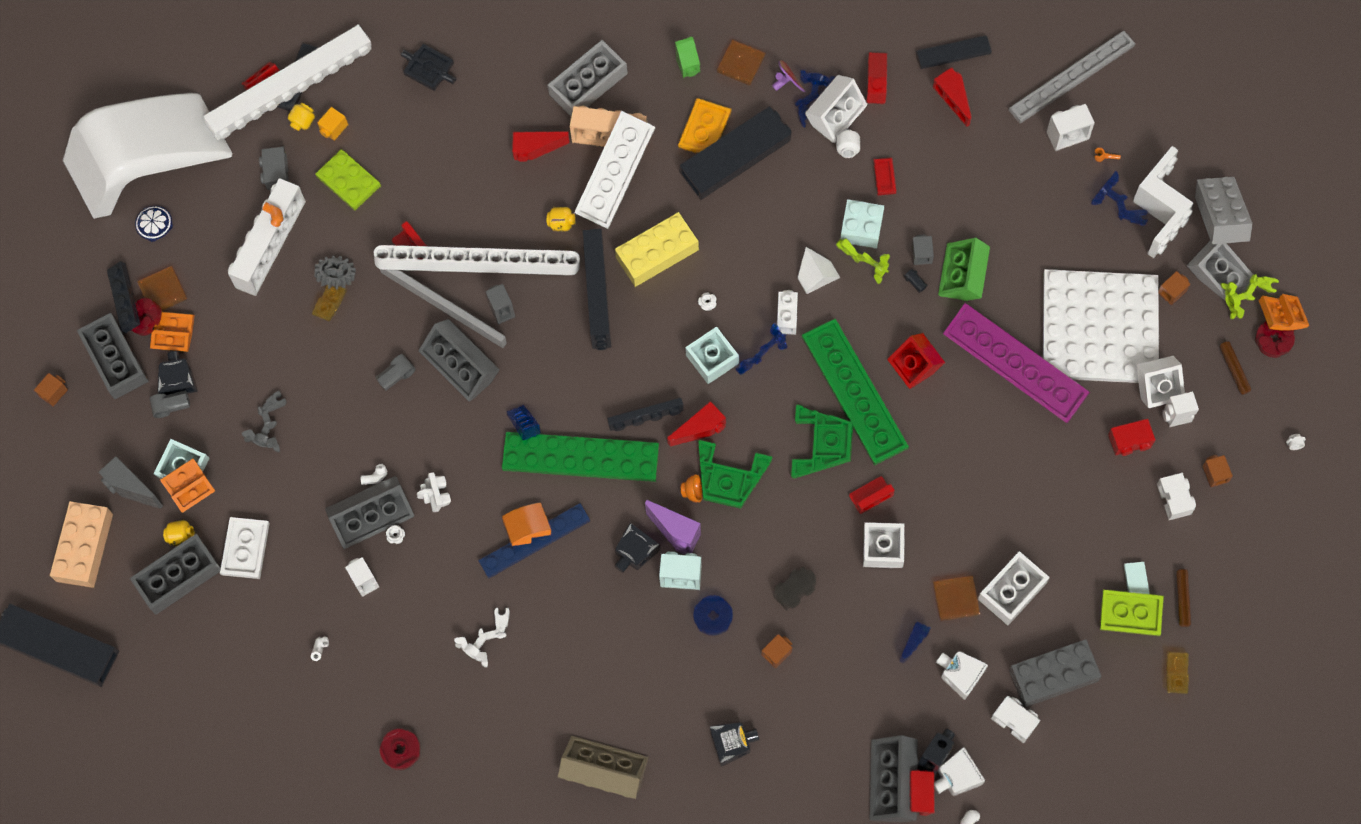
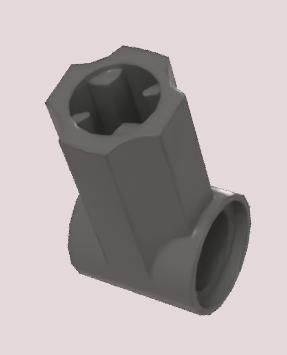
(399, 369)
(164, 404)

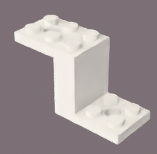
(1163, 202)

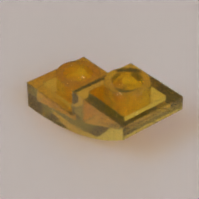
(329, 303)
(1177, 672)

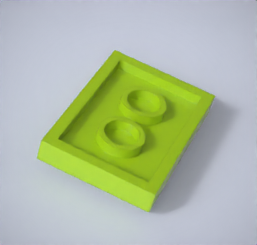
(348, 179)
(1131, 612)

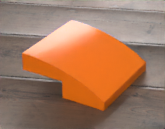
(1283, 312)
(173, 332)
(187, 485)
(526, 523)

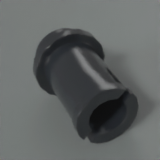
(915, 280)

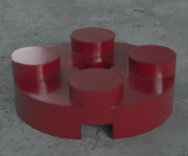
(153, 316)
(1271, 348)
(389, 745)

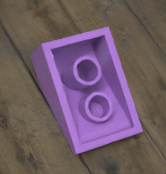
(677, 529)

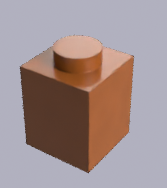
(1174, 288)
(51, 389)
(1217, 470)
(777, 650)

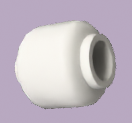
(848, 143)

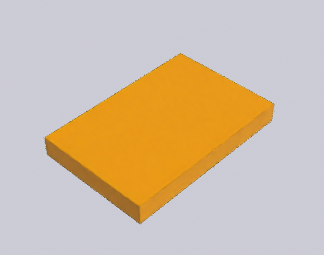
(704, 126)

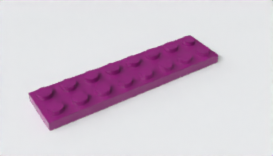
(1016, 363)

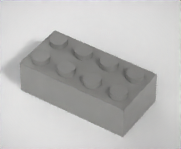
(588, 78)
(1223, 210)

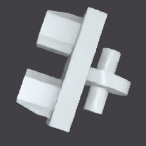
(431, 493)

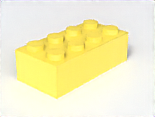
(656, 249)

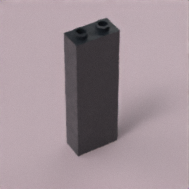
(735, 152)
(597, 289)
(56, 645)

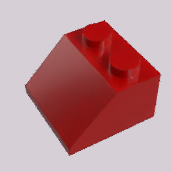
(915, 360)

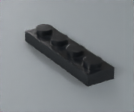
(123, 297)
(641, 415)

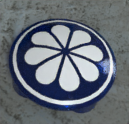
(153, 223)

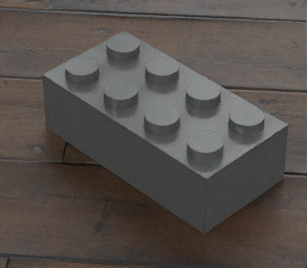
(112, 356)
(175, 574)
(1054, 673)

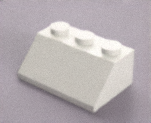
(836, 107)

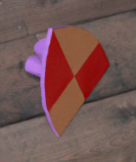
(783, 79)

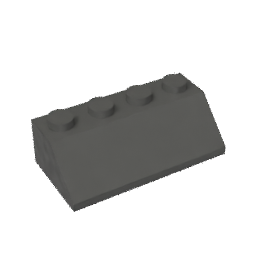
(458, 359)
(369, 512)
(890, 778)

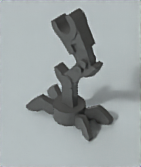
(262, 439)

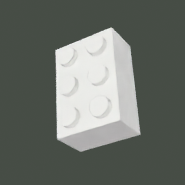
(1013, 588)

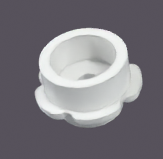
(707, 306)
(1296, 442)
(390, 534)

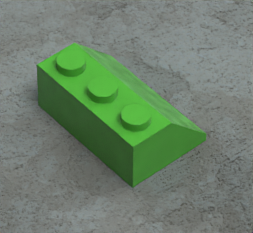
(964, 269)

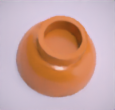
(692, 489)

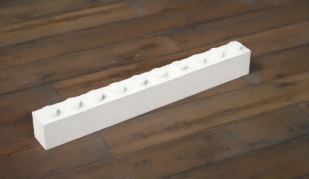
(287, 82)

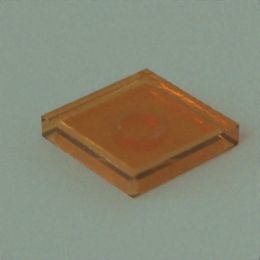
(741, 62)
(163, 288)
(956, 598)

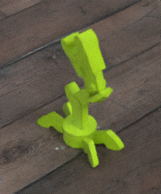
(880, 268)
(1233, 299)

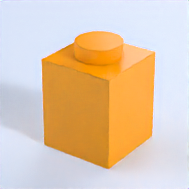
(332, 124)

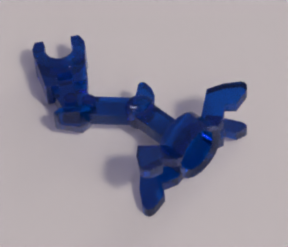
(817, 80)
(1133, 216)
(778, 338)

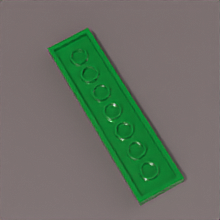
(855, 392)
(581, 457)

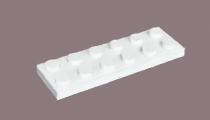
(615, 169)

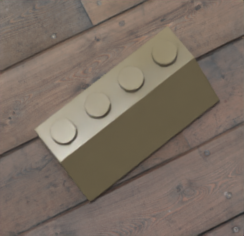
(603, 767)

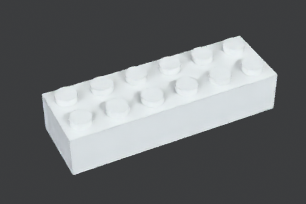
(266, 240)

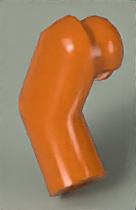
(276, 214)

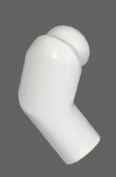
(379, 474)
(318, 647)
(970, 817)

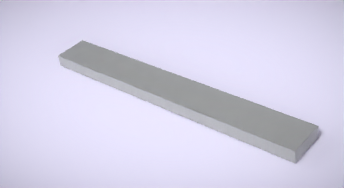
(1071, 77)
(446, 306)

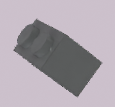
(274, 166)
(500, 303)

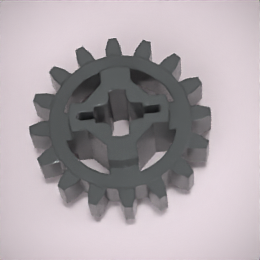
(334, 272)

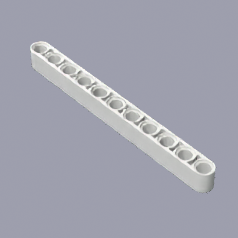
(468, 255)

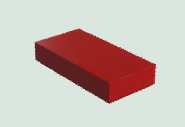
(884, 176)

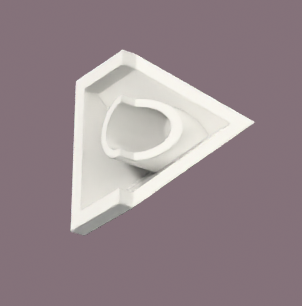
(815, 271)

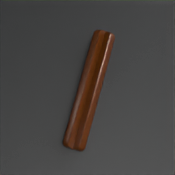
(1235, 367)
(1183, 598)

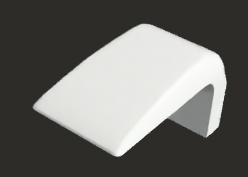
(137, 140)

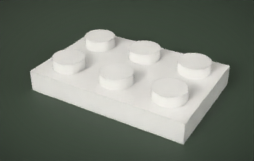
(244, 548)

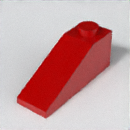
(877, 78)
(952, 91)
(535, 144)
(701, 425)

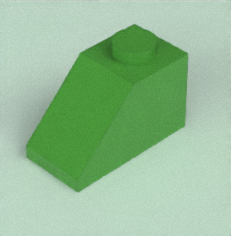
(687, 57)

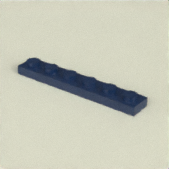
(510, 555)

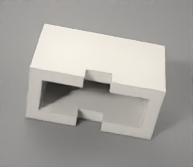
(1180, 409)
(1177, 495)
(361, 576)
(1016, 718)

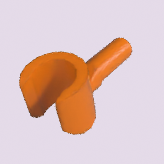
(1104, 155)

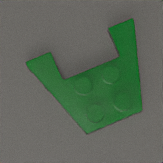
(831, 442)
(728, 484)

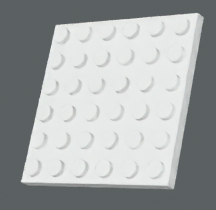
(1100, 323)

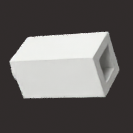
(787, 312)

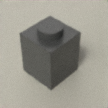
(922, 250)

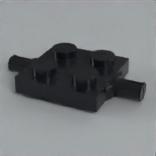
(428, 67)

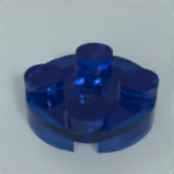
(720, 624)

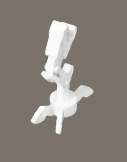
(473, 650)

